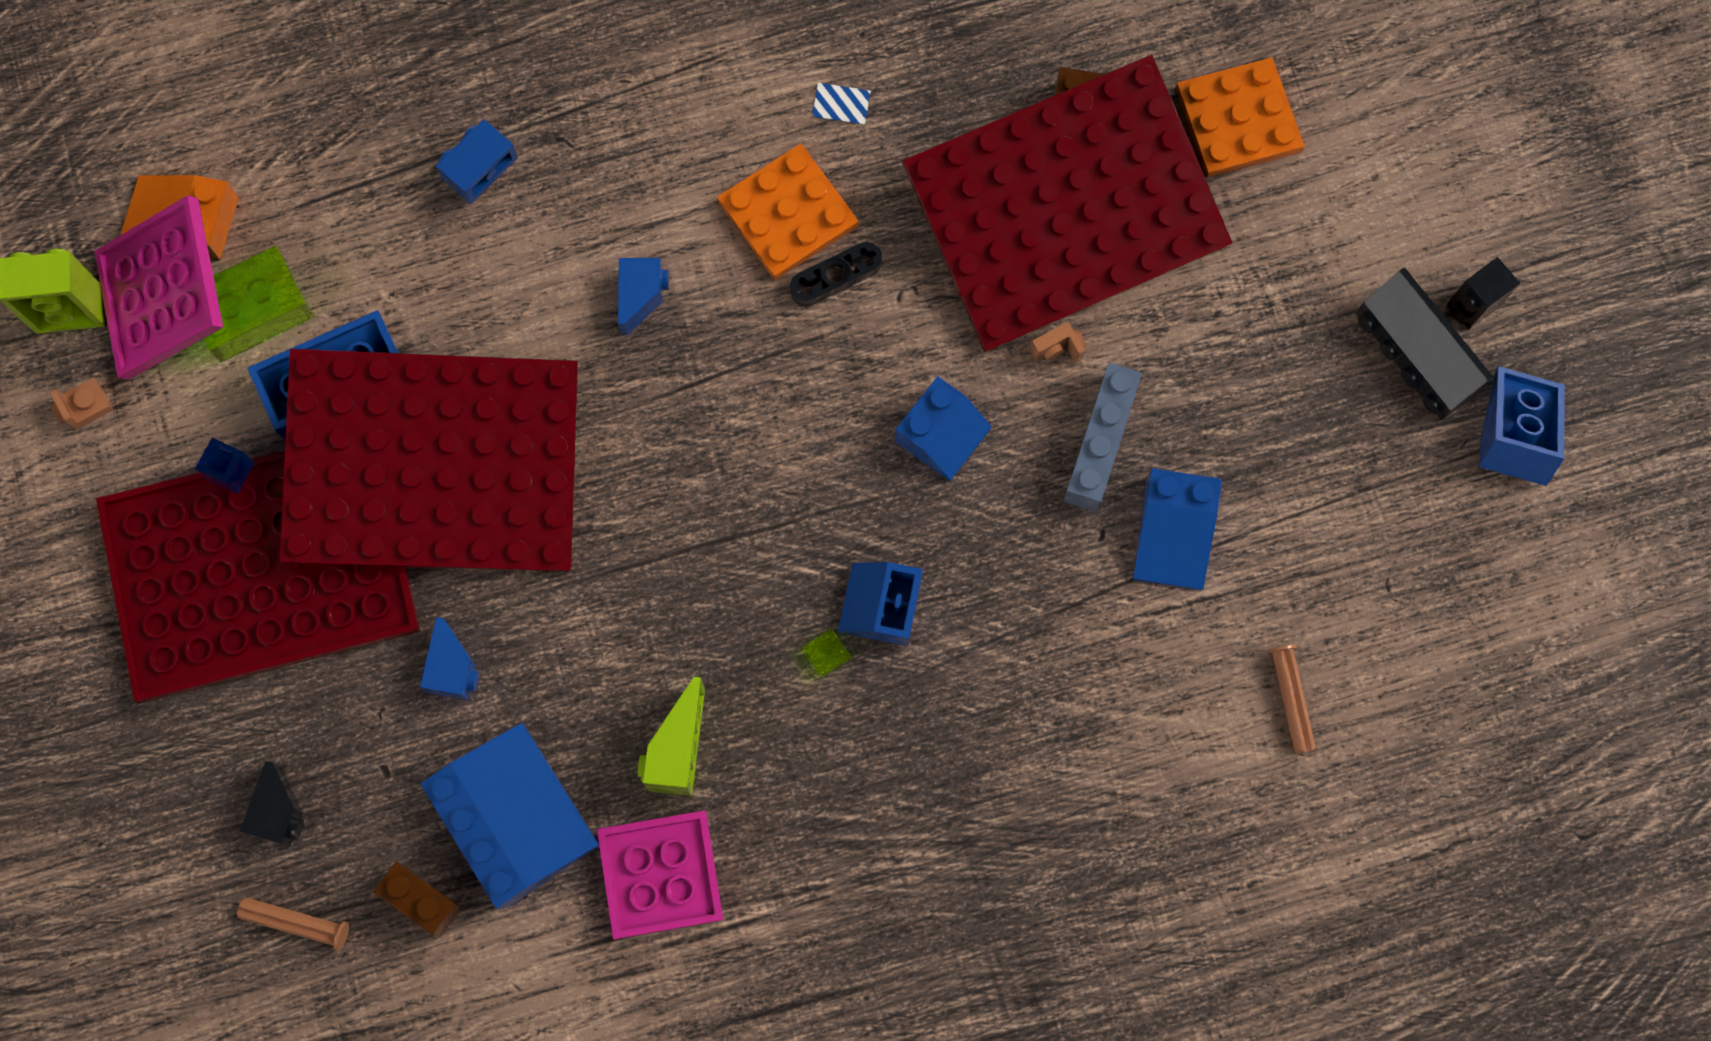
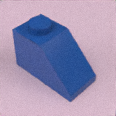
(639, 290)
(448, 665)

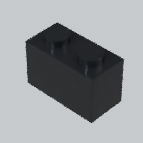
(1482, 293)

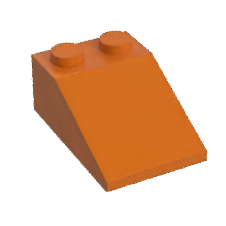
(215, 199)

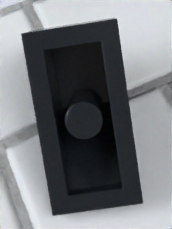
(273, 808)

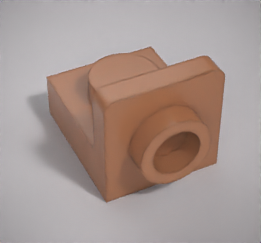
(1051, 344)
(81, 404)

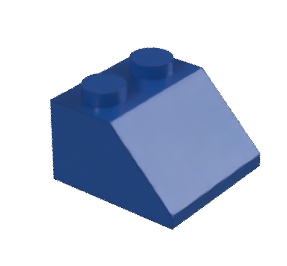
(942, 429)

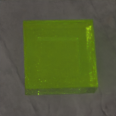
(826, 653)

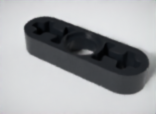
(862, 272)

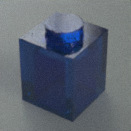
(224, 465)

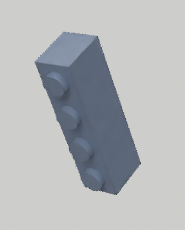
(1102, 437)

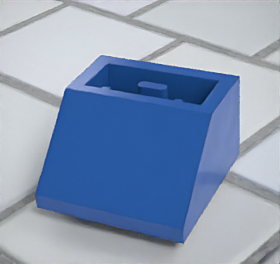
(881, 601)

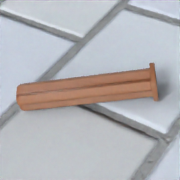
(1293, 698)
(294, 922)

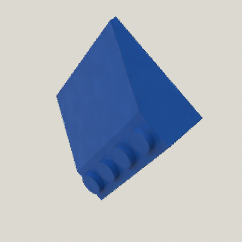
(509, 816)

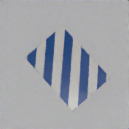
(841, 103)

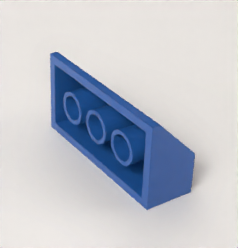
(272, 374)

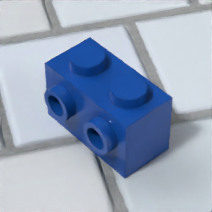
(476, 161)

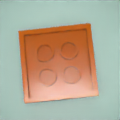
(1239, 117)
(788, 211)

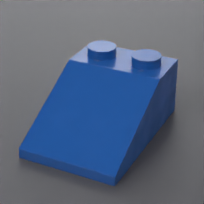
(1523, 427)
(1176, 528)

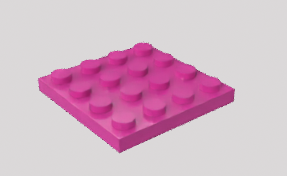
(158, 288)

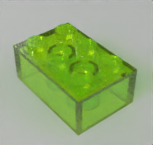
(256, 303)

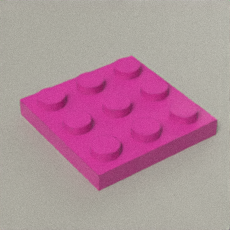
(660, 875)

